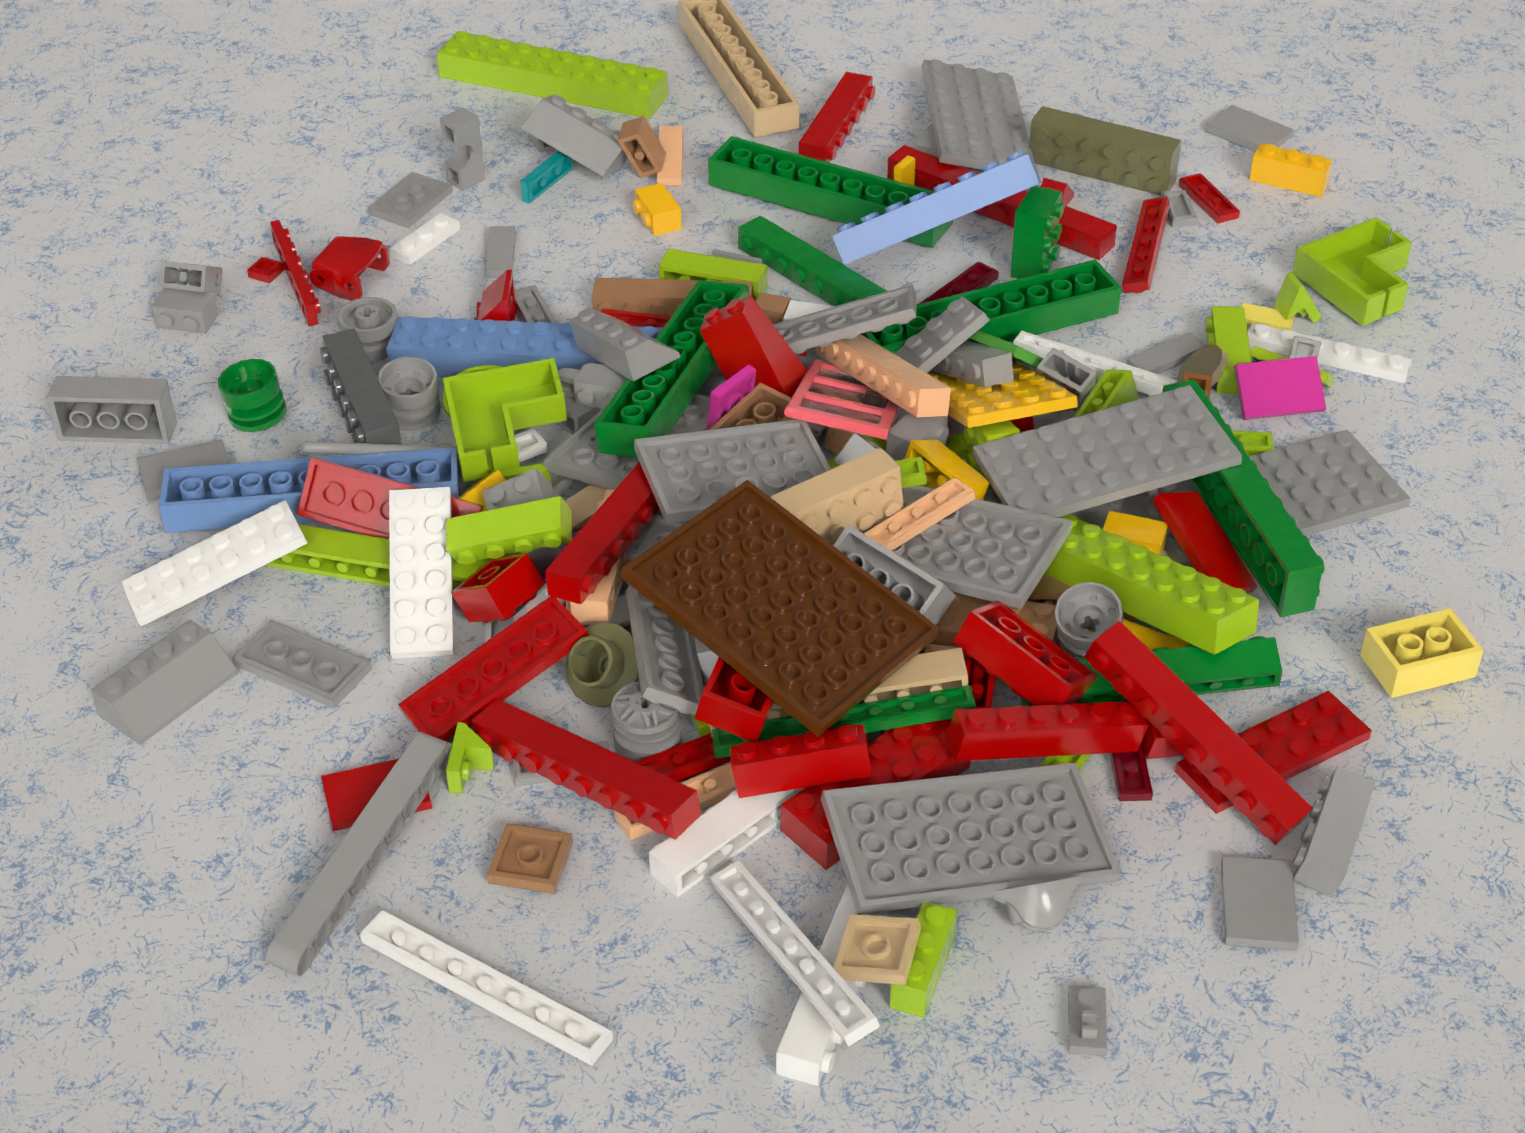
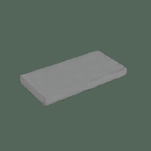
(302, 663)

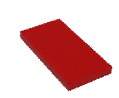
(1203, 539)

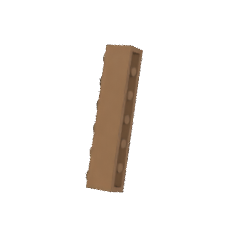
(644, 295)

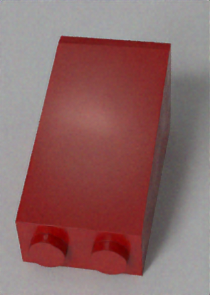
(744, 337)

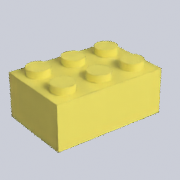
(1421, 652)

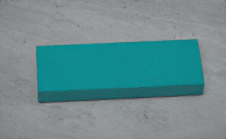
(545, 176)

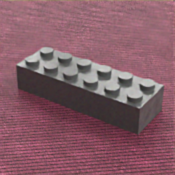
(358, 390)

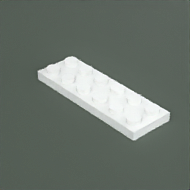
(213, 563)
(420, 574)

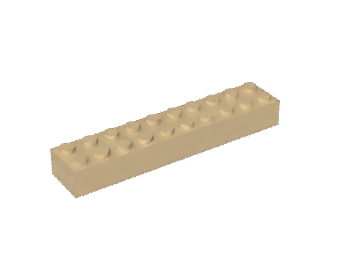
(739, 66)

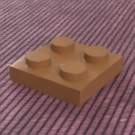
(530, 858)

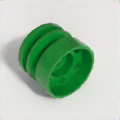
(252, 395)

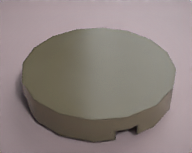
(1206, 361)

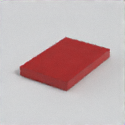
(352, 789)

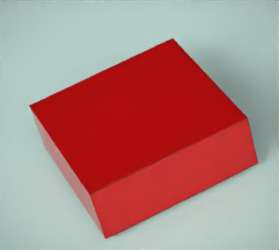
(265, 270)

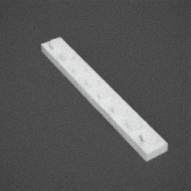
(795, 953)
(487, 987)

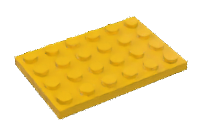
(1006, 401)

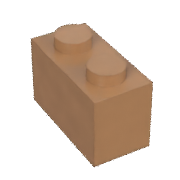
(641, 146)

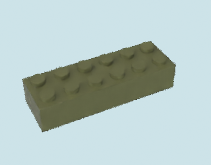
(1104, 150)

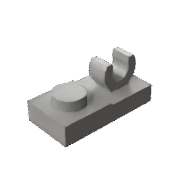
(1087, 1020)

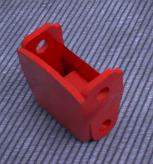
(344, 261)

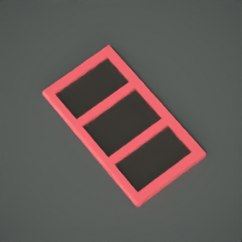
(841, 402)

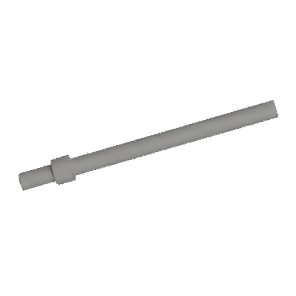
(363, 448)

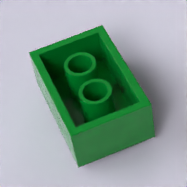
(1036, 232)

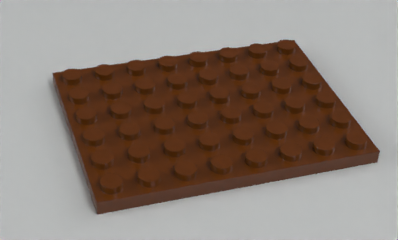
(781, 606)

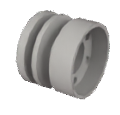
(411, 392)
(1084, 609)
(641, 725)

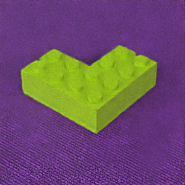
(1357, 269)
(494, 403)

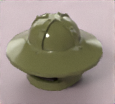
(602, 663)

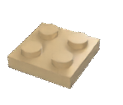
(877, 949)

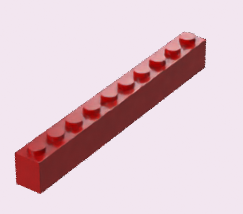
(1079, 230)

